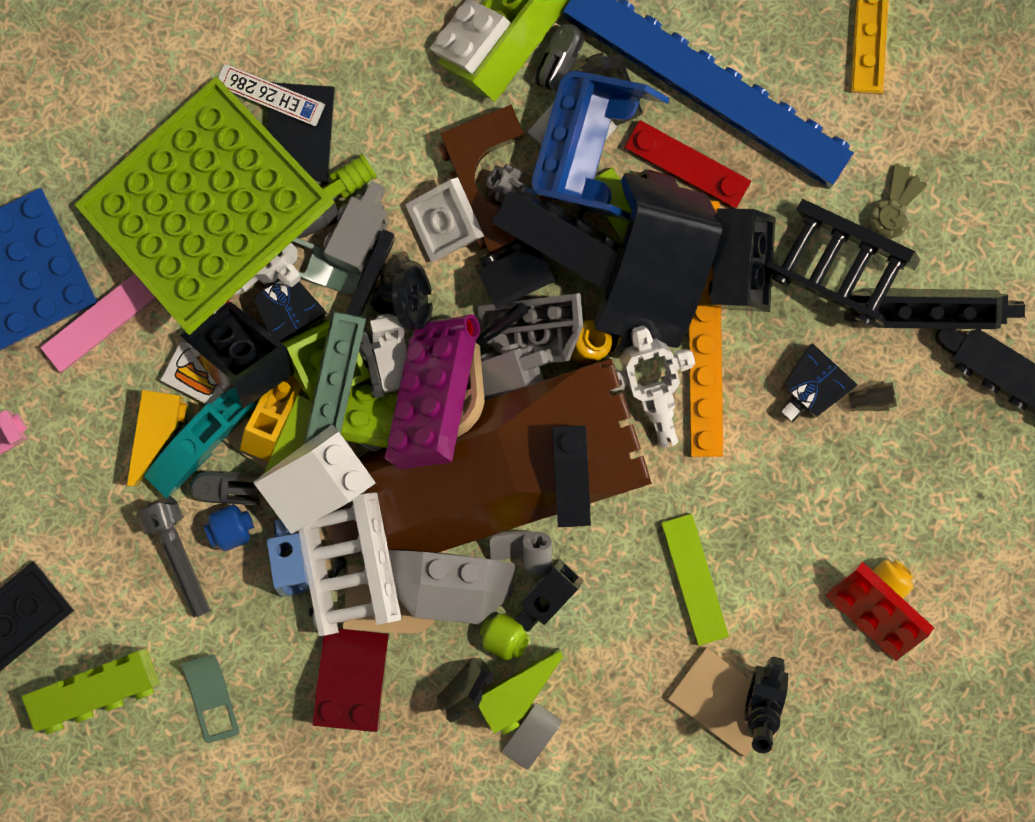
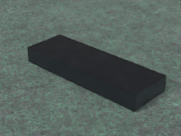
(371, 273)

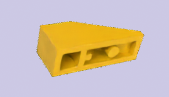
(269, 419)
(156, 426)

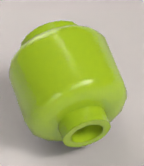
(504, 637)

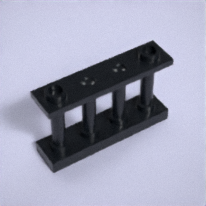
(869, 245)

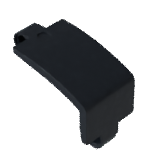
(660, 261)

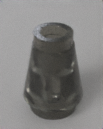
(874, 397)

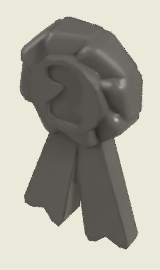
(368, 357)

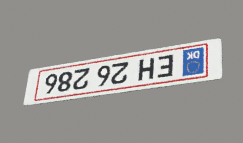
(271, 95)

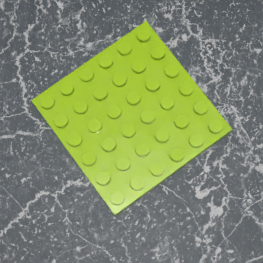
(203, 204)

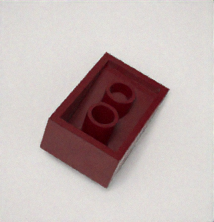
(351, 680)

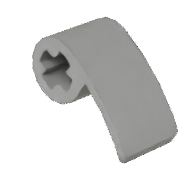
(529, 545)
(532, 736)

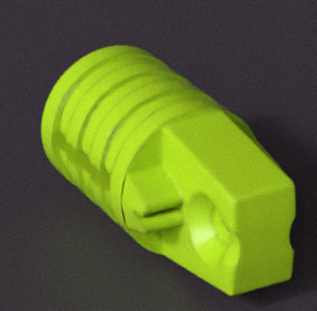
(350, 177)

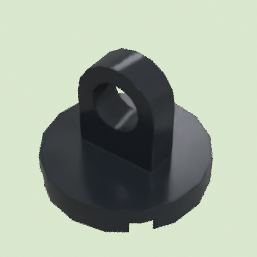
(409, 298)

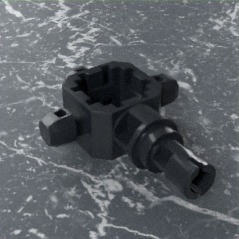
(766, 703)

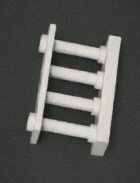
(377, 570)

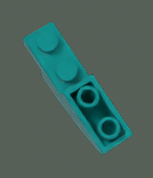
(196, 443)

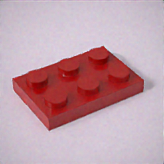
(879, 611)

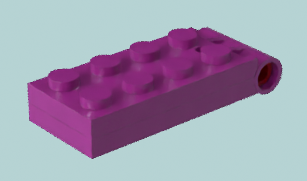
(432, 393)

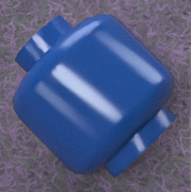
(228, 528)

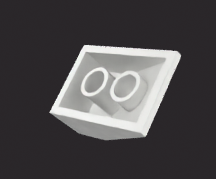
(314, 480)

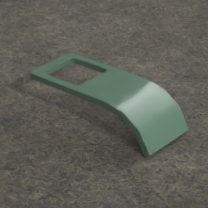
(326, 273)
(209, 692)

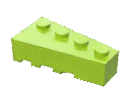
(91, 690)

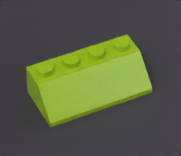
(528, 26)

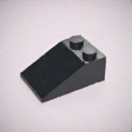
(239, 354)

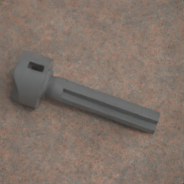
(160, 518)

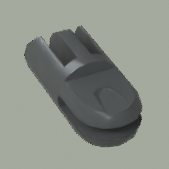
(559, 56)
(215, 487)

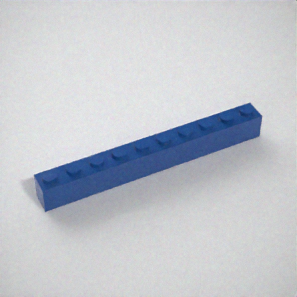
(712, 87)

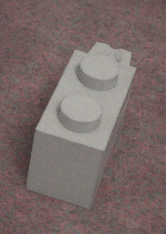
(357, 230)
(512, 369)

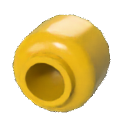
(591, 344)
(895, 576)

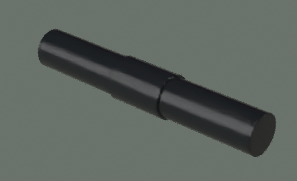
(501, 324)

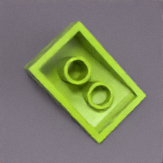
(512, 697)

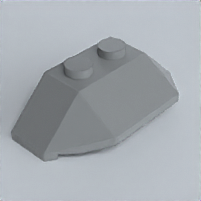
(549, 324)
(450, 585)

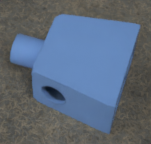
(287, 572)

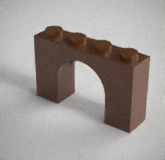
(466, 148)

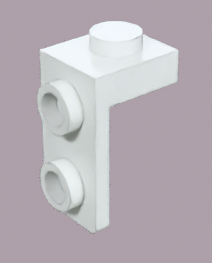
(393, 350)

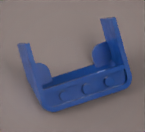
(578, 135)

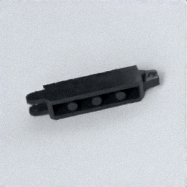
(942, 308)
(993, 363)

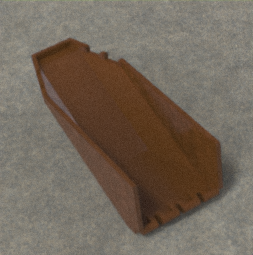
(506, 466)

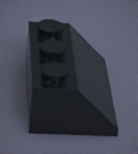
(740, 260)

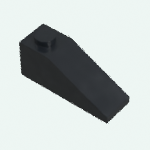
(571, 476)

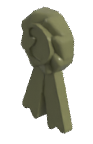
(891, 216)

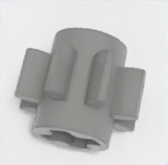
(501, 180)

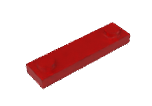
(687, 164)

